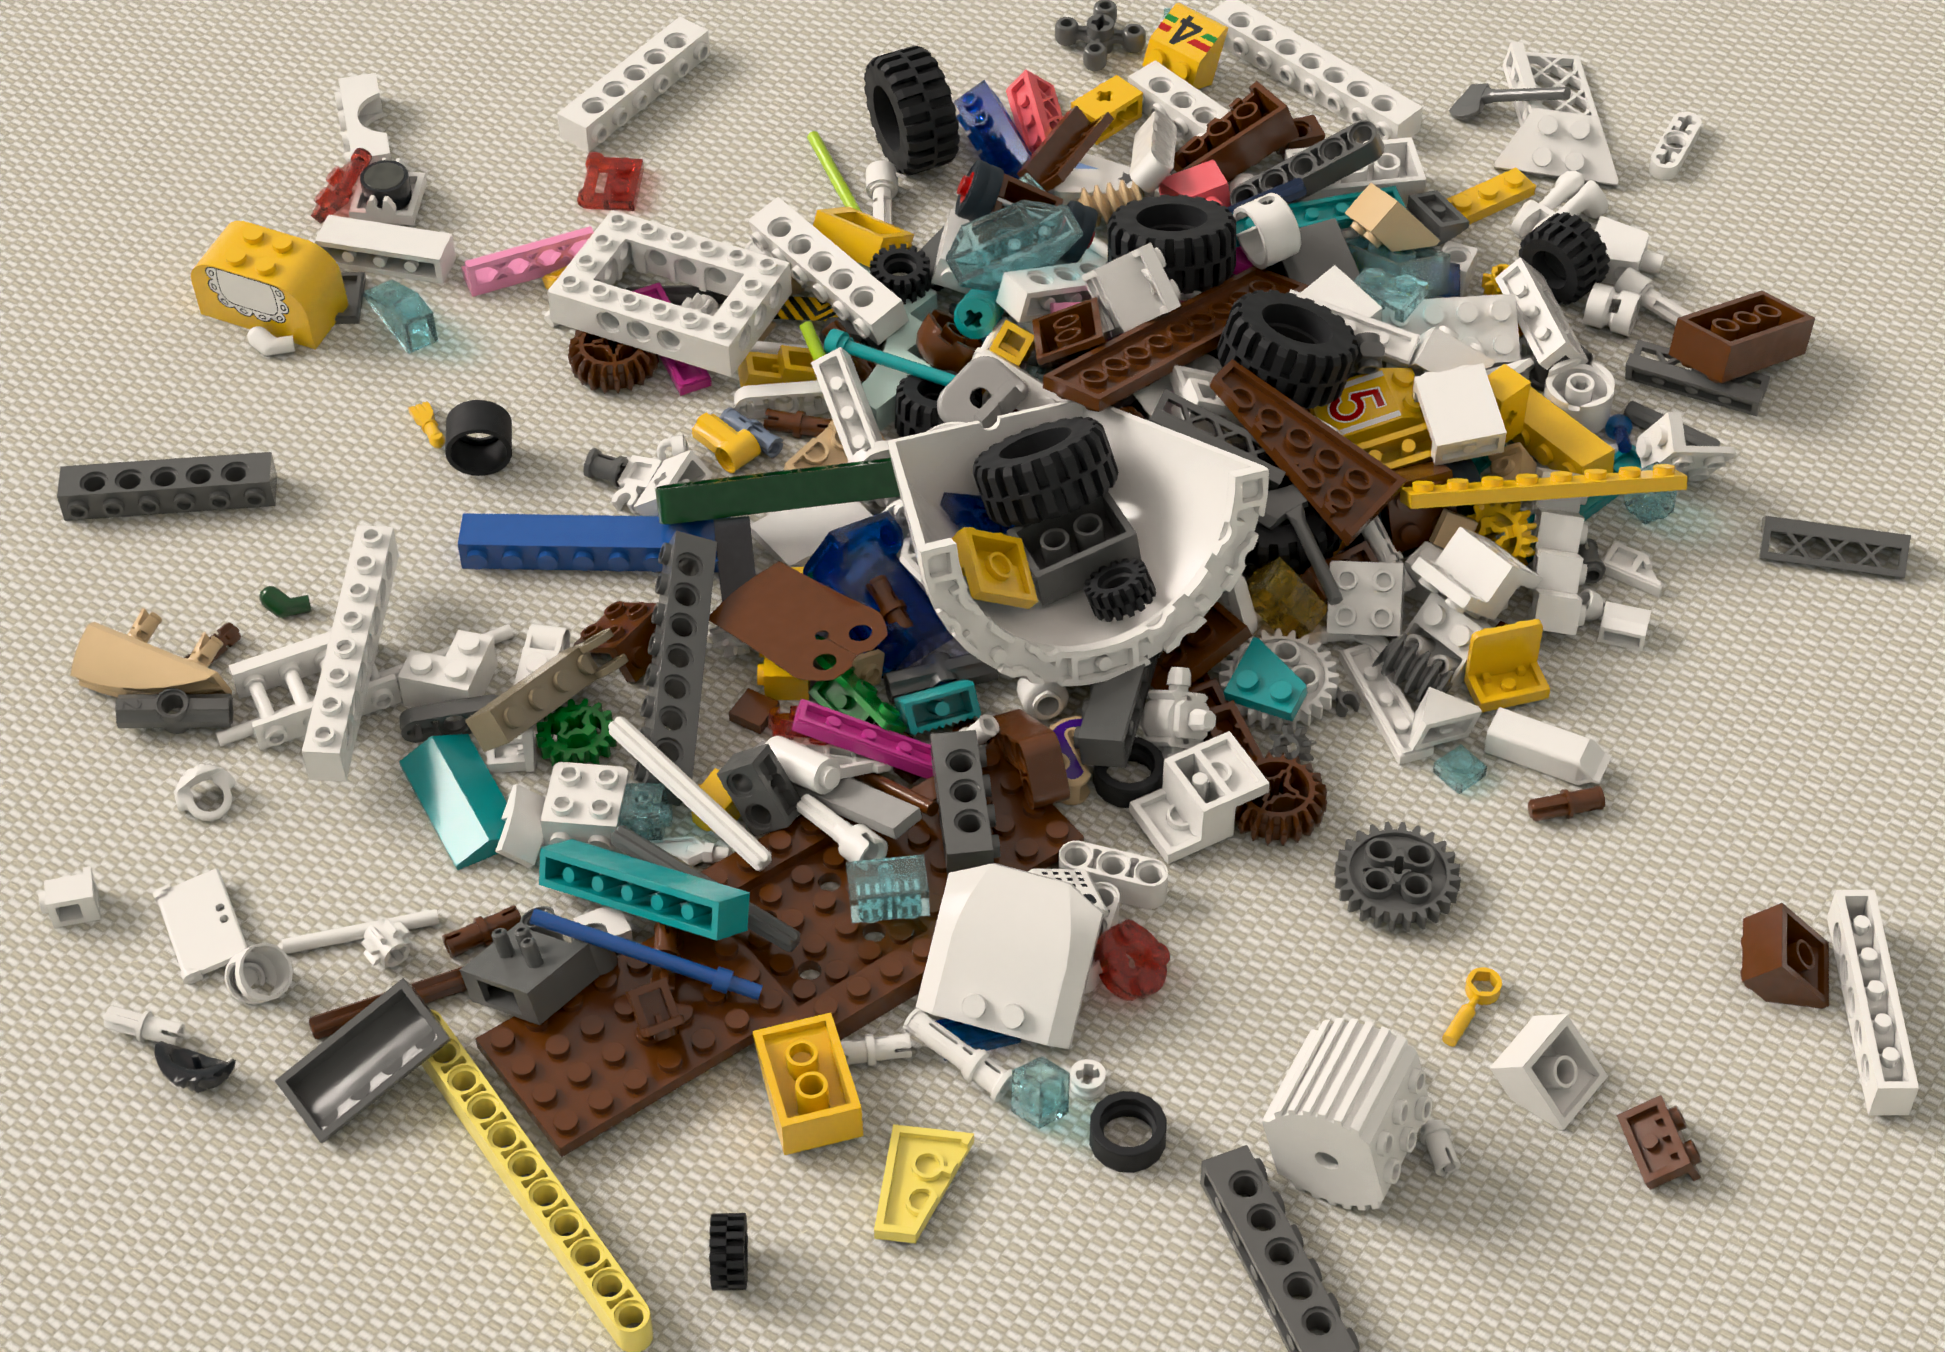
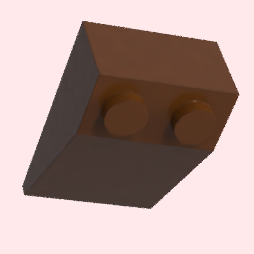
(1069, 333)

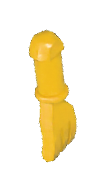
(424, 417)

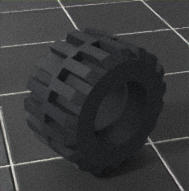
(1566, 255)
(917, 405)

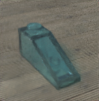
(403, 314)

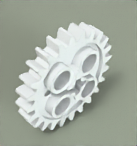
(1306, 662)

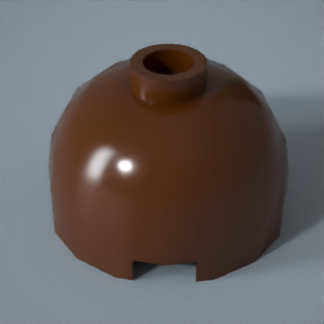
(943, 344)

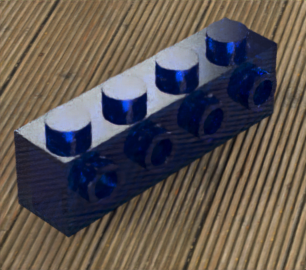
(992, 129)

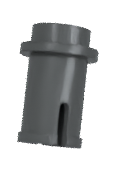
(1595, 566)

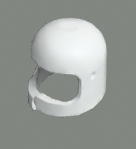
(258, 961)

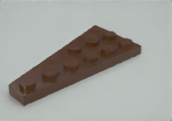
(1326, 467)

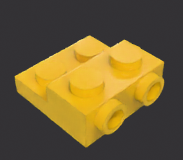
(995, 567)

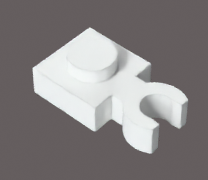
(634, 481)

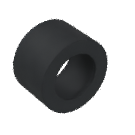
(473, 454)

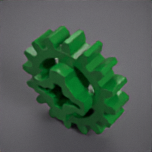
(576, 734)

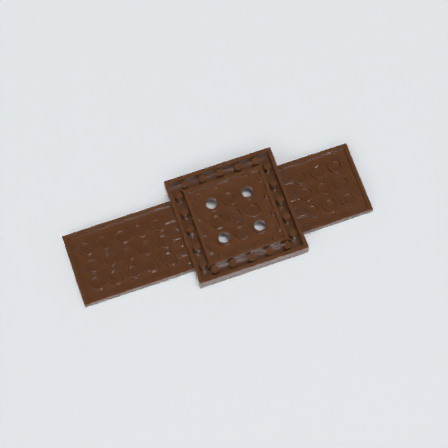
(594, 1067)

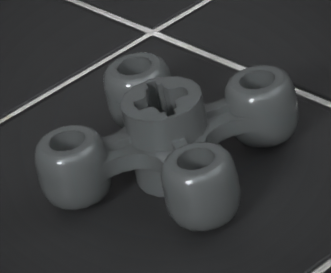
(1100, 35)

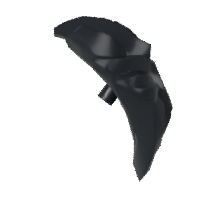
(191, 1068)

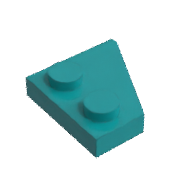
(1266, 683)

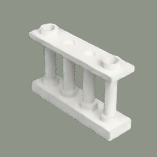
(289, 666)

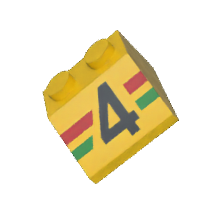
(1187, 45)

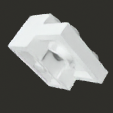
(1195, 387)

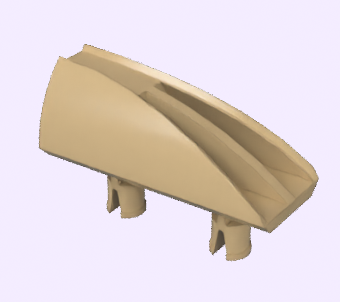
(129, 665)

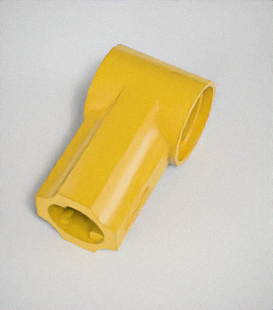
(730, 447)

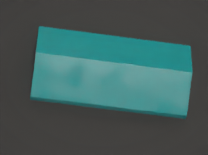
(457, 796)

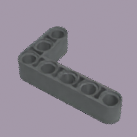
(1320, 162)

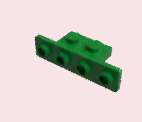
(854, 697)

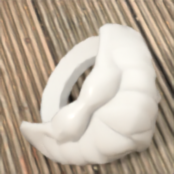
(200, 773)

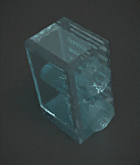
(888, 889)

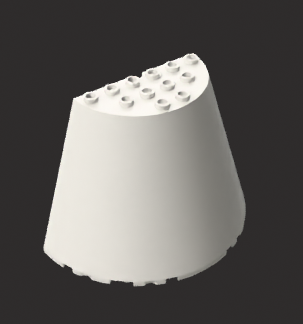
(1181, 496)

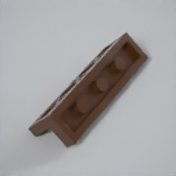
(1064, 148)

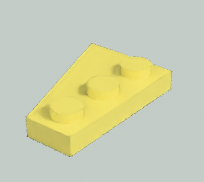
(916, 1178)

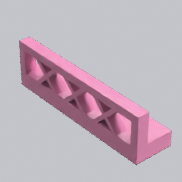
(523, 262)

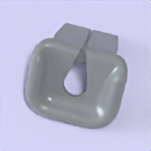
(987, 373)

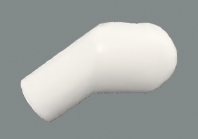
(268, 344)

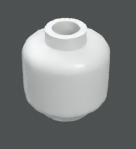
(1042, 700)

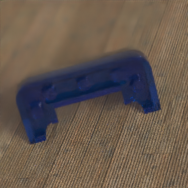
(862, 552)

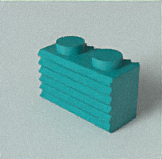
(938, 706)

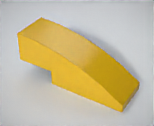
(789, 365)

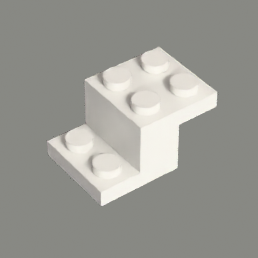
(1133, 289)
(1475, 575)
(1198, 797)

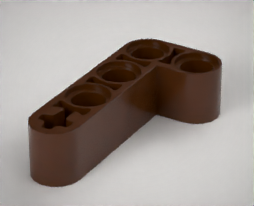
(1036, 755)

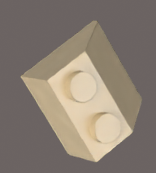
(1387, 222)

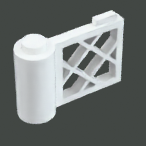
(821, 766)

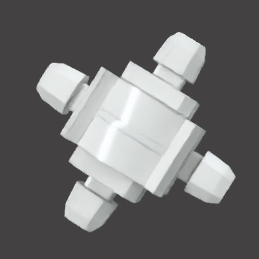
(1176, 716)

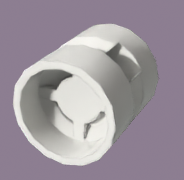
(1600, 306)

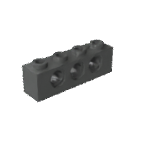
(962, 800)

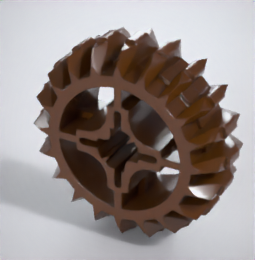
(596, 365)
(1292, 805)

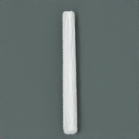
(690, 793)

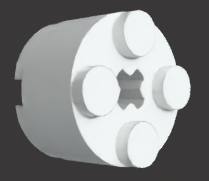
(1581, 392)

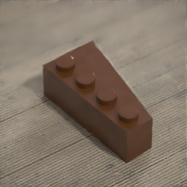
(1241, 137)

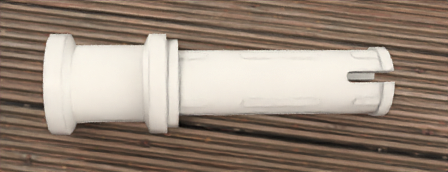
(973, 1063)

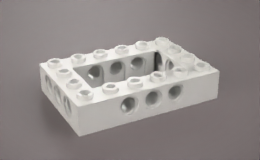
(719, 343)

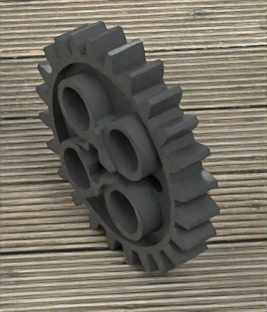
(1397, 876)

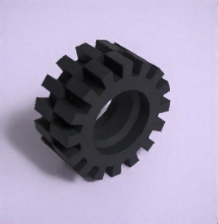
(902, 261)
(1119, 589)
(728, 1251)

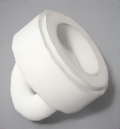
(677, 443)

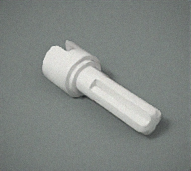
(882, 187)
(1651, 299)
(854, 842)

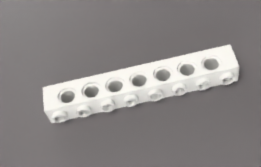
(1316, 72)
(350, 654)

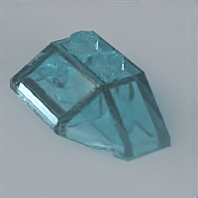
(1011, 240)

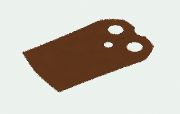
(784, 611)

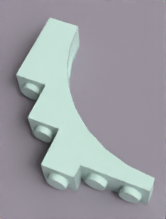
(883, 381)

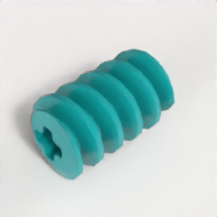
(975, 323)

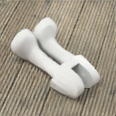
(1568, 189)

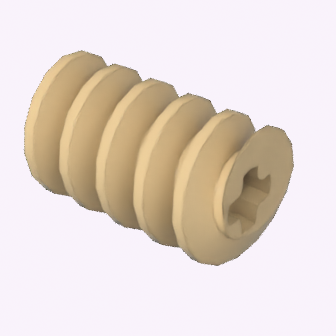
(1108, 202)

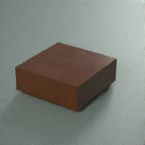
(752, 710)

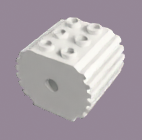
(1348, 1113)

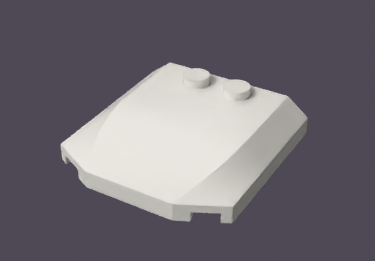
(1011, 954)

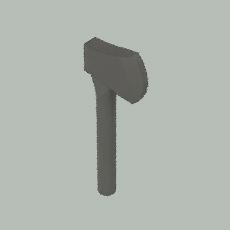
(1478, 95)
(1291, 505)

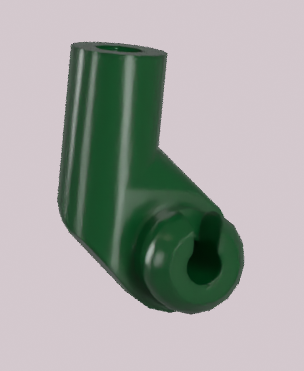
(281, 604)

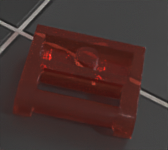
(621, 184)
(340, 185)

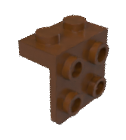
(631, 637)

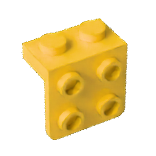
(1505, 667)

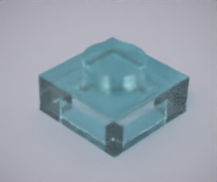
(1459, 769)

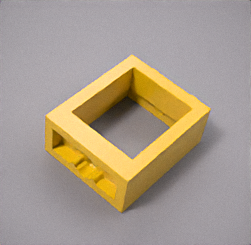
(859, 233)

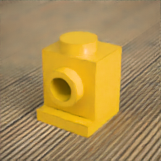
(1013, 343)

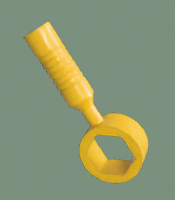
(1476, 997)

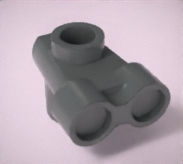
(1369, 354)

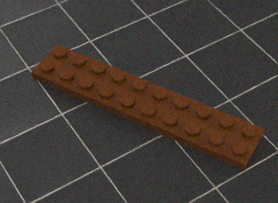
(1158, 345)

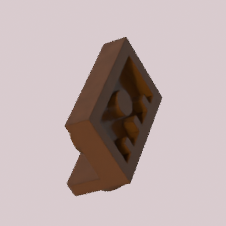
(1658, 1142)

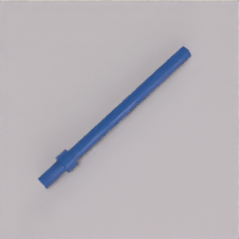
(719, 979)

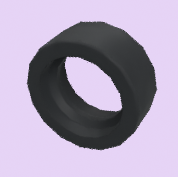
(1122, 793)
(1128, 1105)

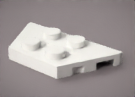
(1558, 143)

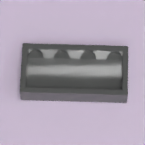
(363, 1060)

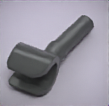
(1346, 698)

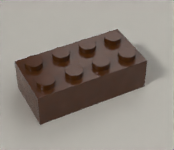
(1741, 336)

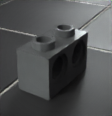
(760, 789)

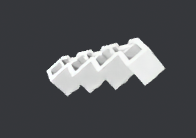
(1557, 561)

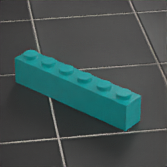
(644, 889)

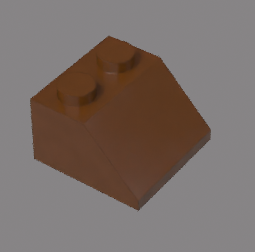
(1785, 959)

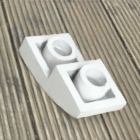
(522, 830)

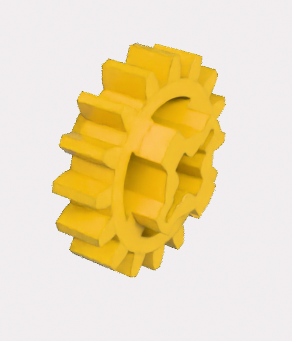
(1506, 518)

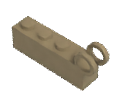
(541, 693)

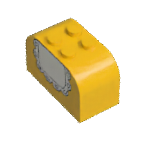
(270, 282)

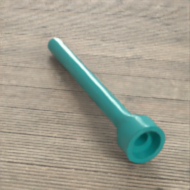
(838, 338)

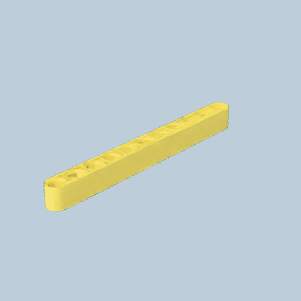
(537, 1190)

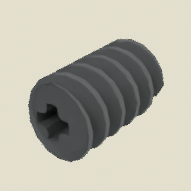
(1413, 668)

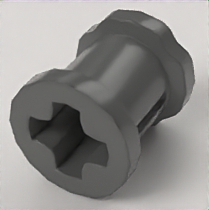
(604, 466)

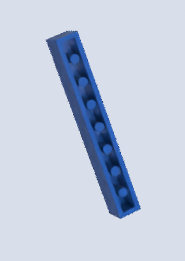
(569, 541)

